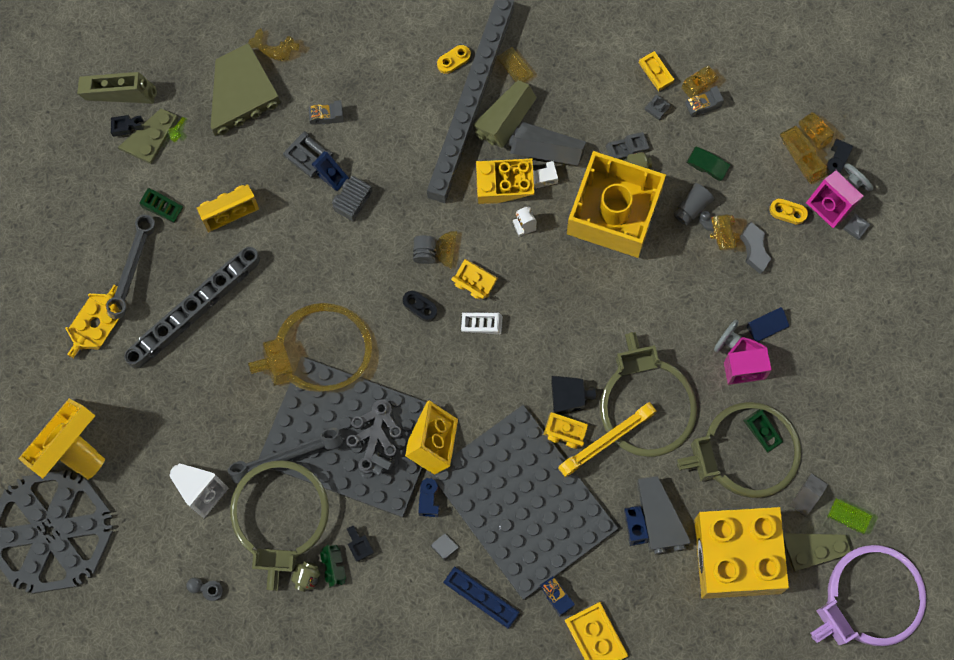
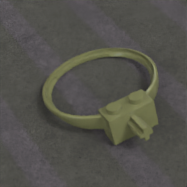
(640, 360)
(706, 463)
(278, 560)

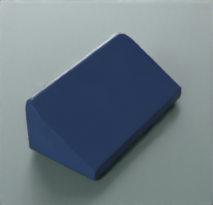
(768, 324)

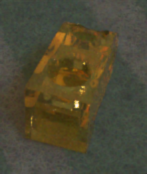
(699, 81)
(816, 130)

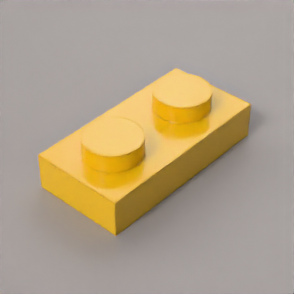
(656, 71)

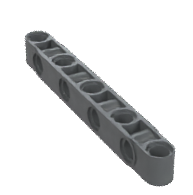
(181, 318)

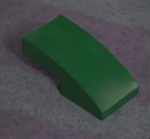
(708, 162)

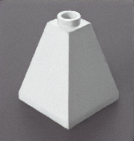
(198, 487)

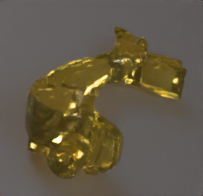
(279, 52)

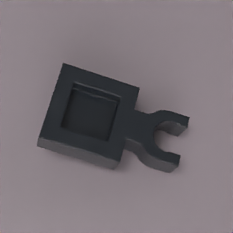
(123, 124)

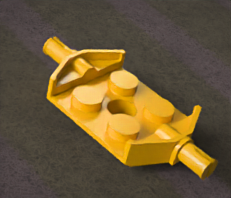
(80, 330)

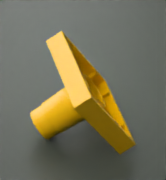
(63, 442)

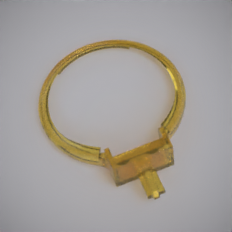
(277, 360)

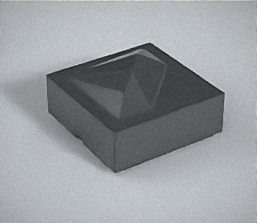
(856, 226)

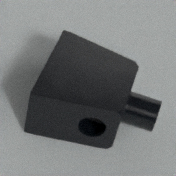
(570, 394)

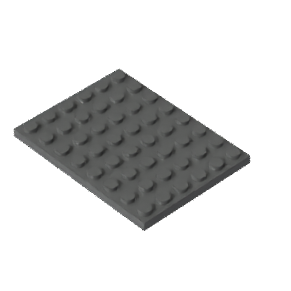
(309, 413)
(522, 503)

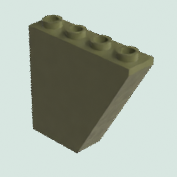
(240, 90)

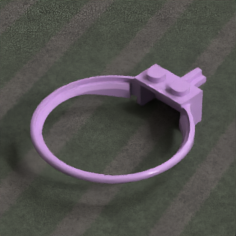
(835, 621)

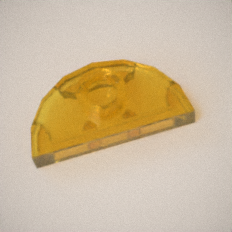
(445, 248)

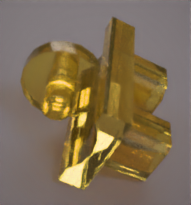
(723, 231)

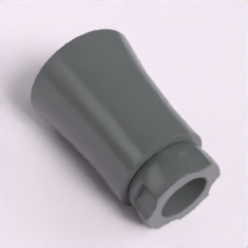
(693, 204)

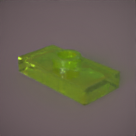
(849, 516)

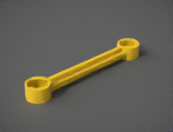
(574, 462)

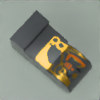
(704, 102)
(326, 113)

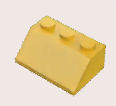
(227, 207)

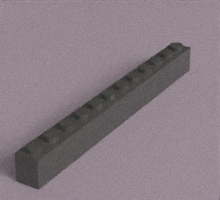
(470, 100)

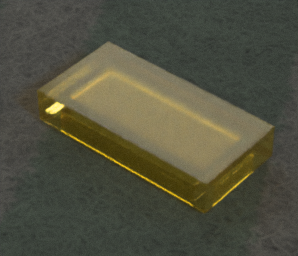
(515, 65)

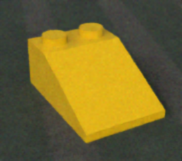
(432, 439)

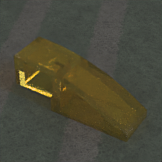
(804, 154)

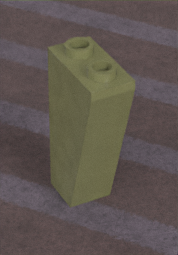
(117, 88)
(505, 114)

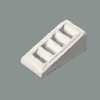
(481, 329)

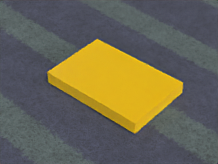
(595, 634)

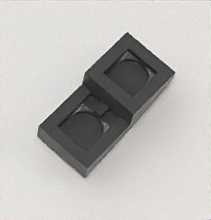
(631, 144)

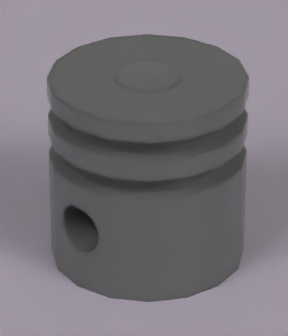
(424, 249)

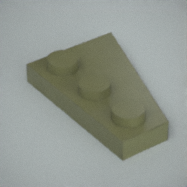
(147, 142)
(814, 549)

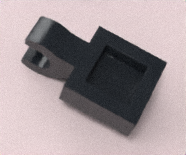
(359, 546)

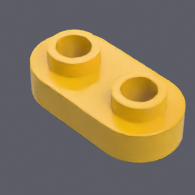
(454, 59)
(788, 211)

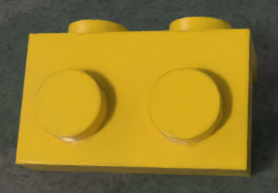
(474, 279)
(565, 430)

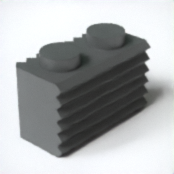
(352, 198)

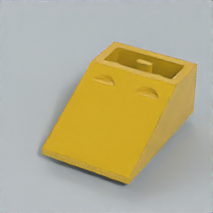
(504, 180)

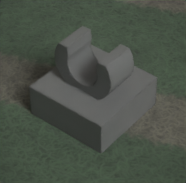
(657, 107)
(382, 462)

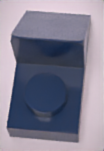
(329, 171)

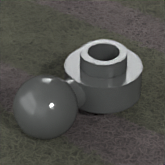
(195, 585)

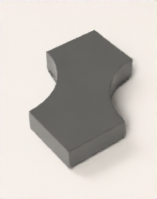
(756, 254)

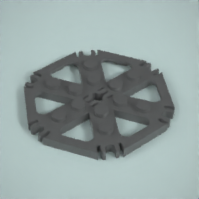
(67, 528)

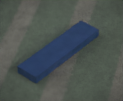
(481, 597)

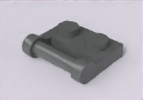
(302, 157)

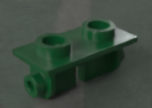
(331, 556)

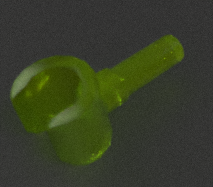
(173, 133)

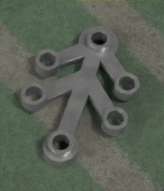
(374, 432)

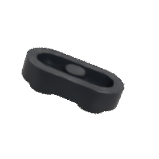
(420, 306)

